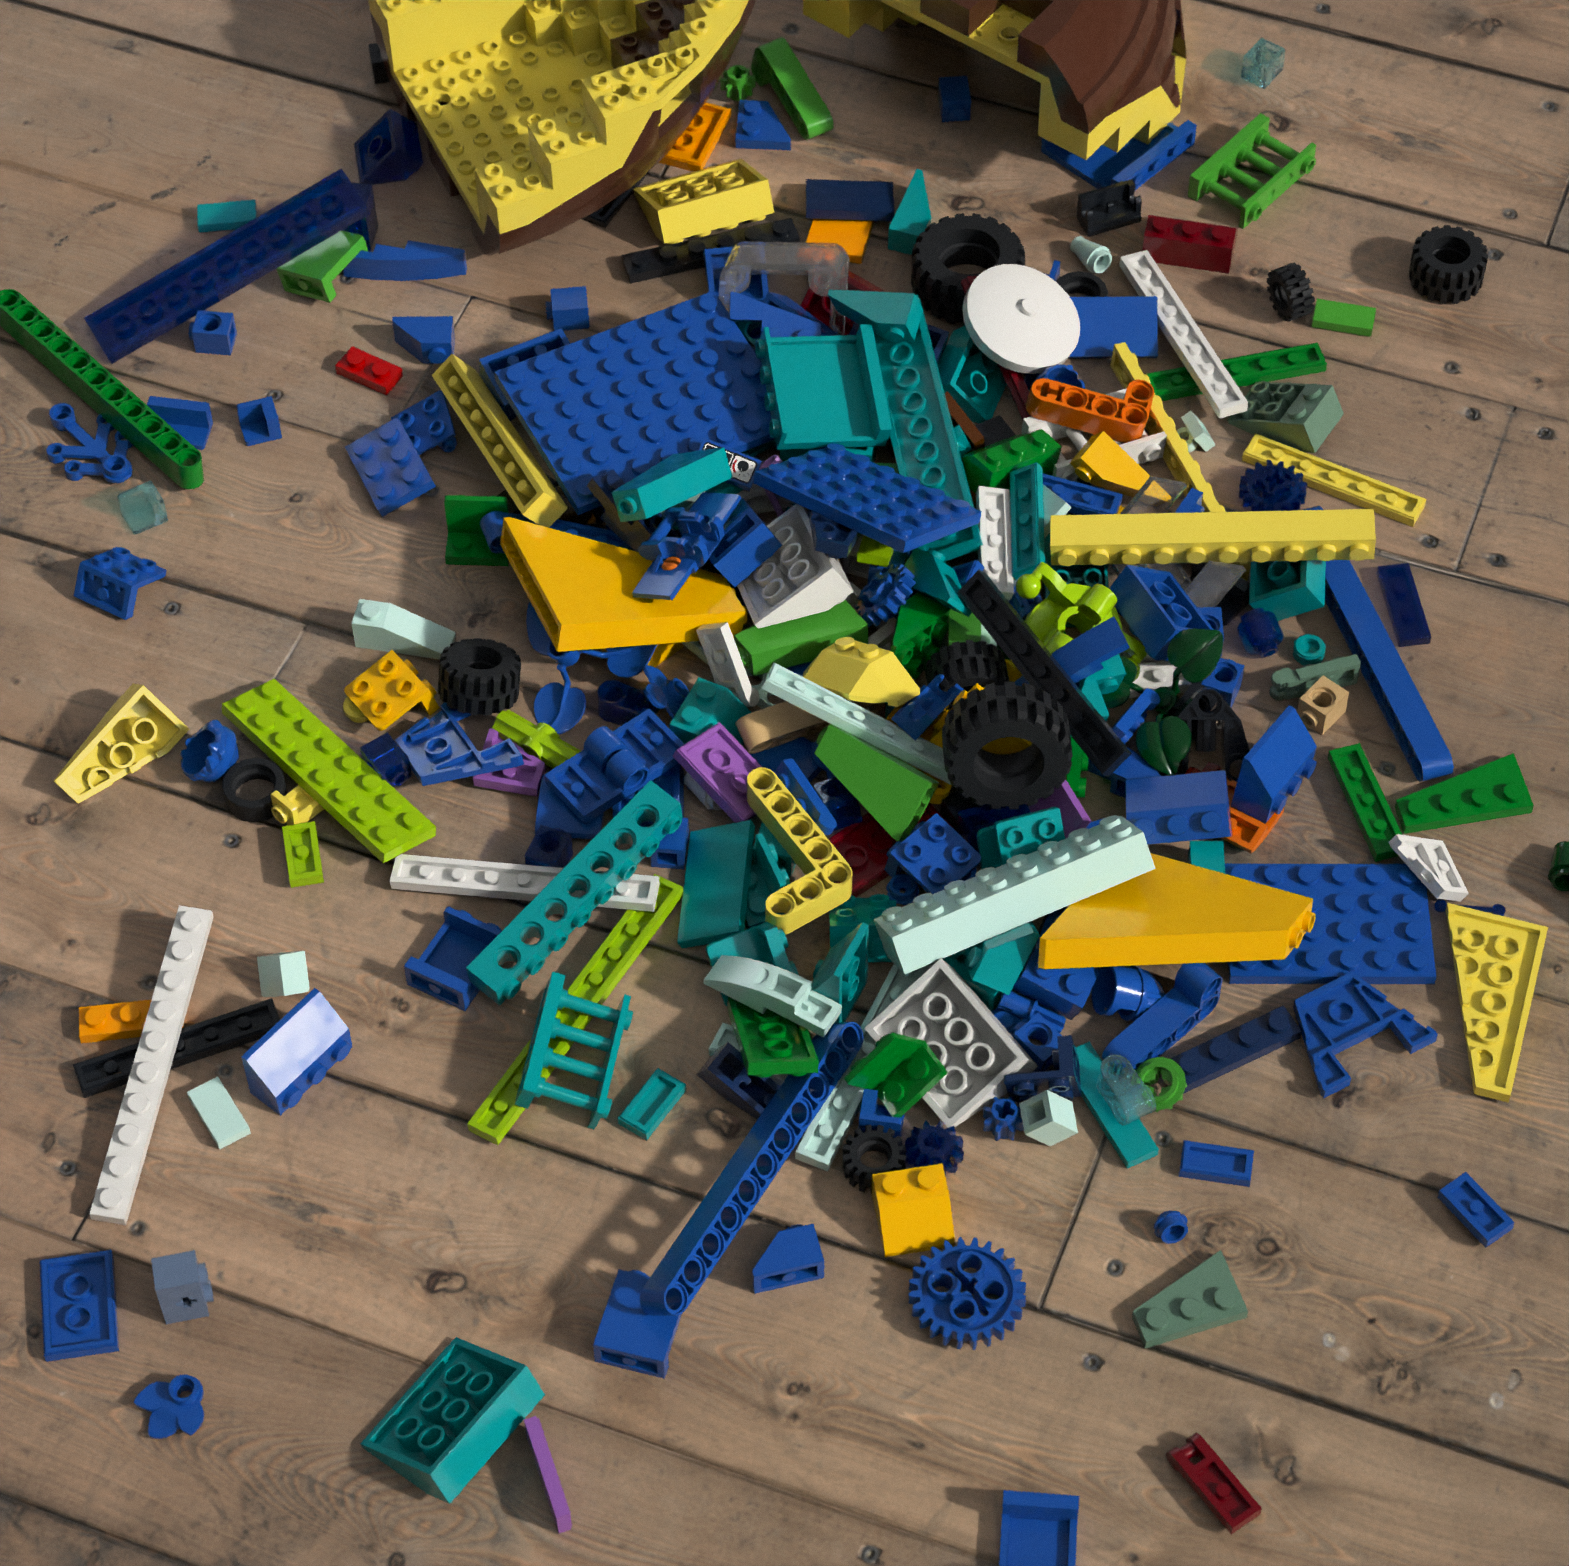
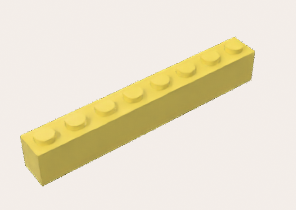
(499, 442)

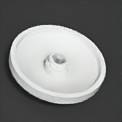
(1021, 318)

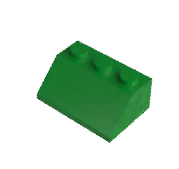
(993, 463)

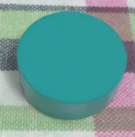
(1309, 649)

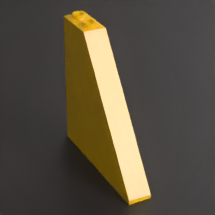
(587, 589)
(1177, 918)

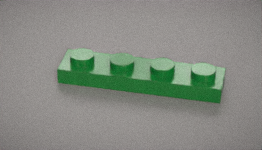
(1365, 799)

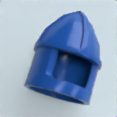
(1125, 990)

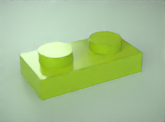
(302, 854)

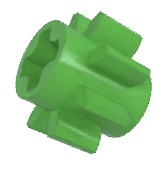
(737, 82)

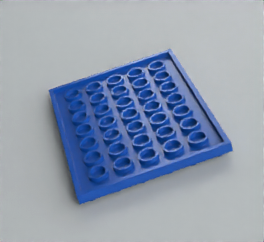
(640, 395)

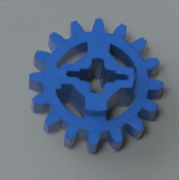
(885, 594)

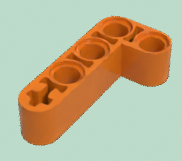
(1092, 411)

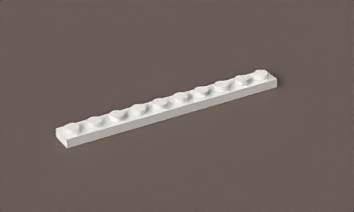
(151, 1066)

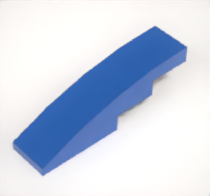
(413, 263)
(1087, 652)

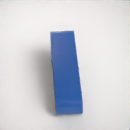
(1171, 1017)

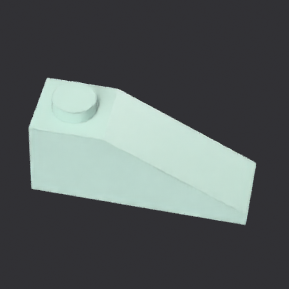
(390, 628)

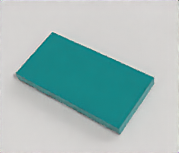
(716, 883)

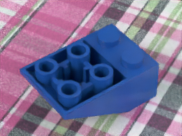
(744, 545)

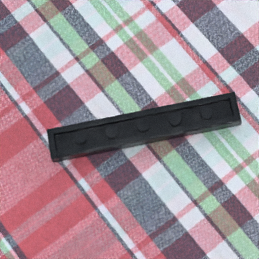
(194, 1043)

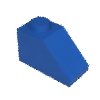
(426, 337)
(789, 1259)

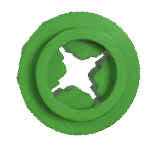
(1171, 1073)

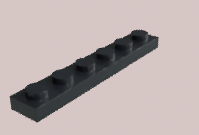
(689, 254)

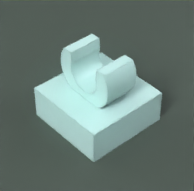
(1196, 432)

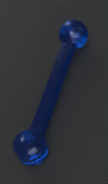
(1498, 909)

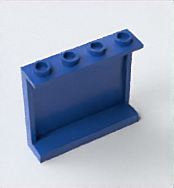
(1133, 161)

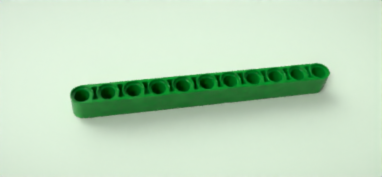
(101, 390)

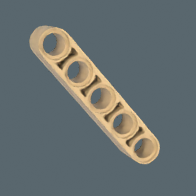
(783, 724)

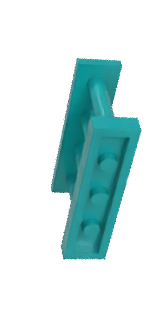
(542, 1056)

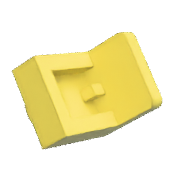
(294, 807)

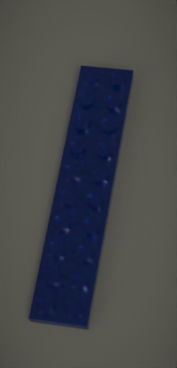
(227, 265)

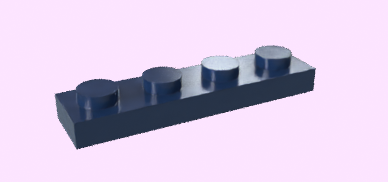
(1237, 1047)

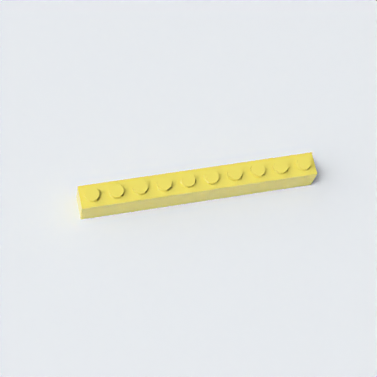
(1212, 537)

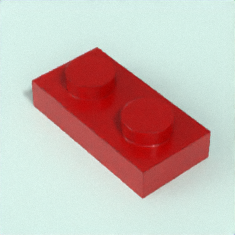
(369, 370)

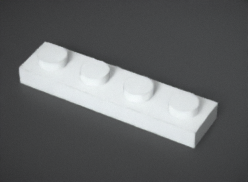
(996, 537)

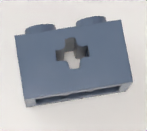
(182, 1286)

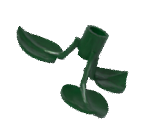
(1168, 740)

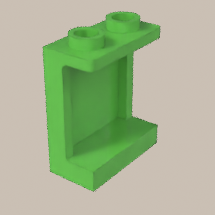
(316, 268)

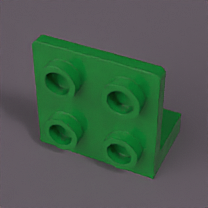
(465, 538)
(900, 1071)

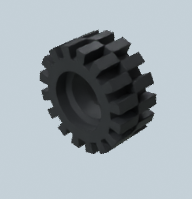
(1290, 292)
(871, 1141)

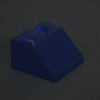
(388, 150)

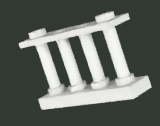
(1140, 450)

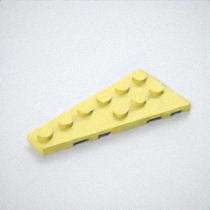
(1496, 981)

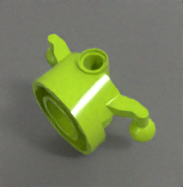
(1070, 603)

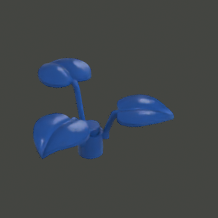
(565, 706)

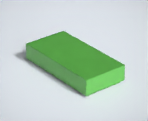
(1343, 317)

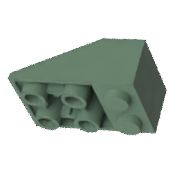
(1290, 413)

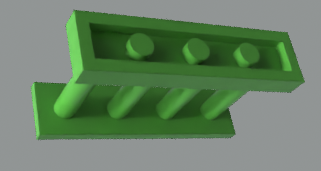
(1241, 149)

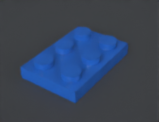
(390, 466)

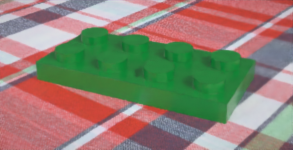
(771, 1042)

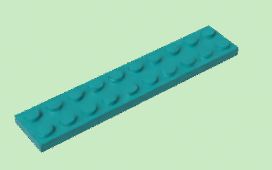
(924, 430)

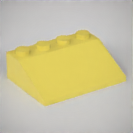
(705, 201)

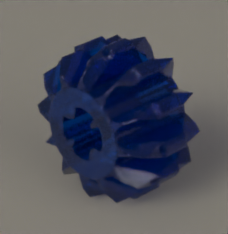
(934, 1146)

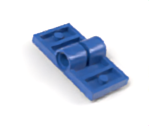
(614, 765)

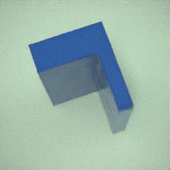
(187, 417)

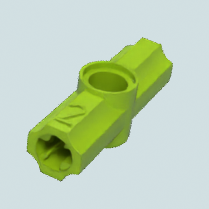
(536, 740)

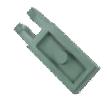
(1295, 683)

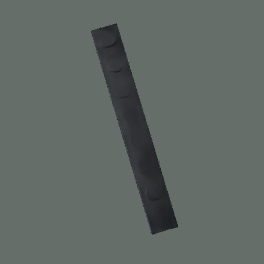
(1043, 671)

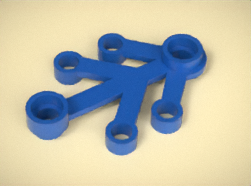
(112, 467)

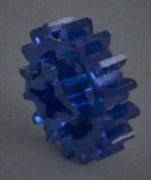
(1272, 488)

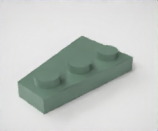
(1191, 1304)

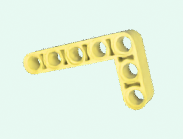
(803, 849)

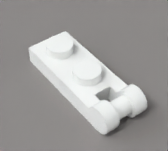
(726, 661)

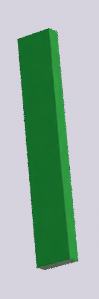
(1245, 370)

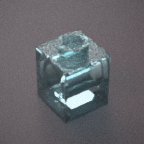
(1263, 63)

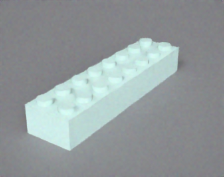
(1013, 893)

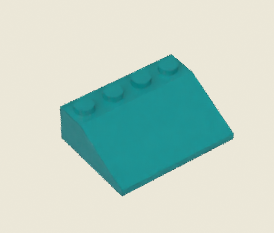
(454, 1418)

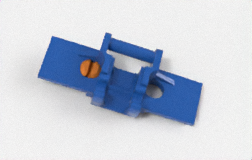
(679, 557)

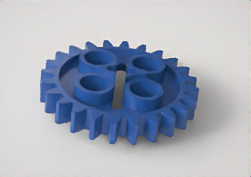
(941, 1308)

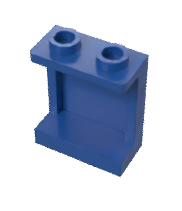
(444, 962)
(629, 1335)
(1038, 1529)

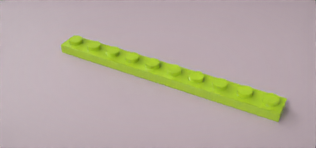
(594, 984)

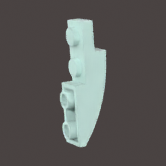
(773, 988)

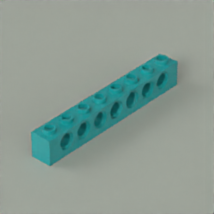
(647, 805)

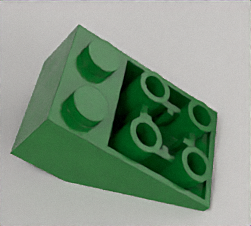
(919, 632)

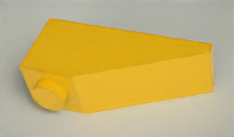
(1109, 466)

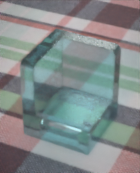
(142, 507)

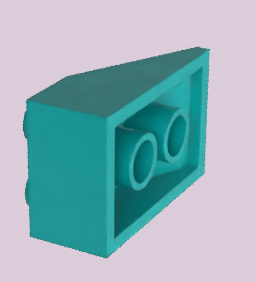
(844, 971)

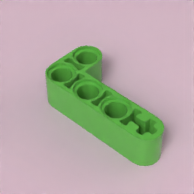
(779, 66)

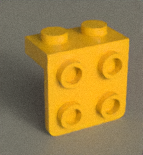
(390, 690)

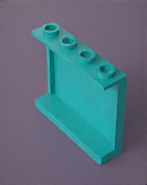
(824, 390)

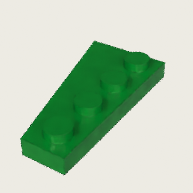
(1471, 797)

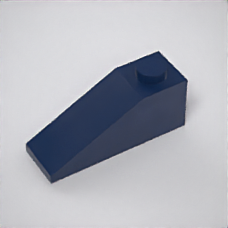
(728, 1077)

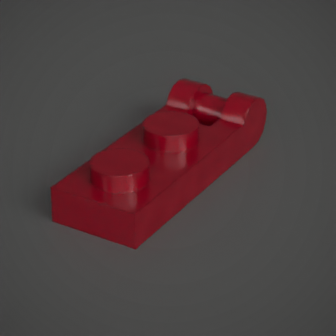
(1214, 1483)

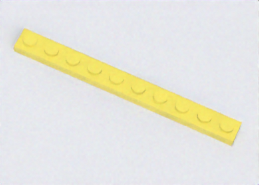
(1176, 450)

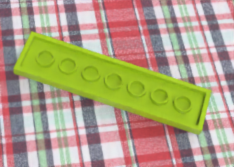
(329, 770)

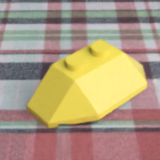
(862, 673)

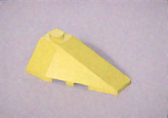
(123, 741)

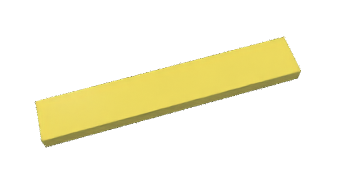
(1338, 480)

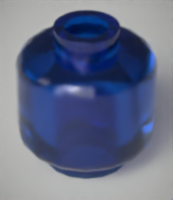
(1260, 632)

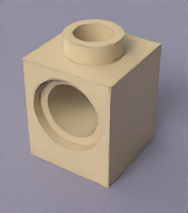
(1322, 705)

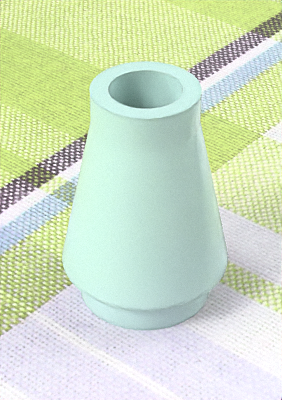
(1092, 255)

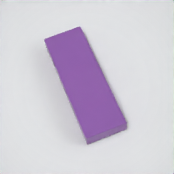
(548, 1474)

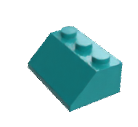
(970, 377)

